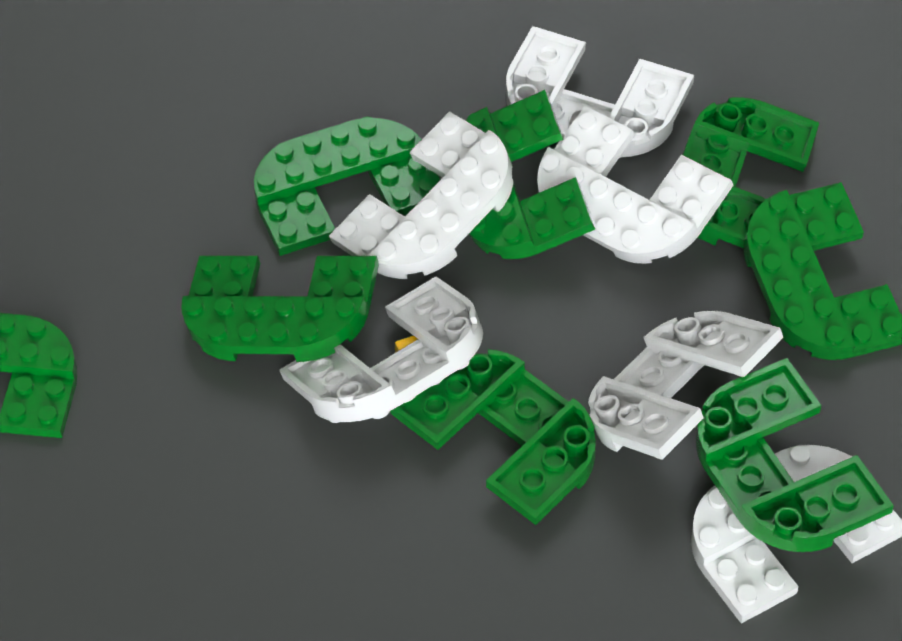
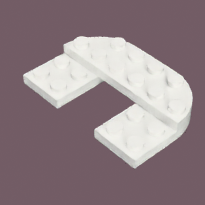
(645, 105)
(473, 182)
(623, 219)
(350, 391)
(638, 405)
(744, 567)

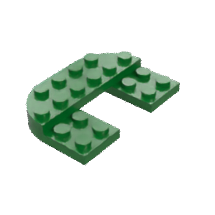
(721, 143)
(294, 168)
(542, 219)
(801, 304)
(232, 321)
(40, 379)
(553, 432)
(756, 484)

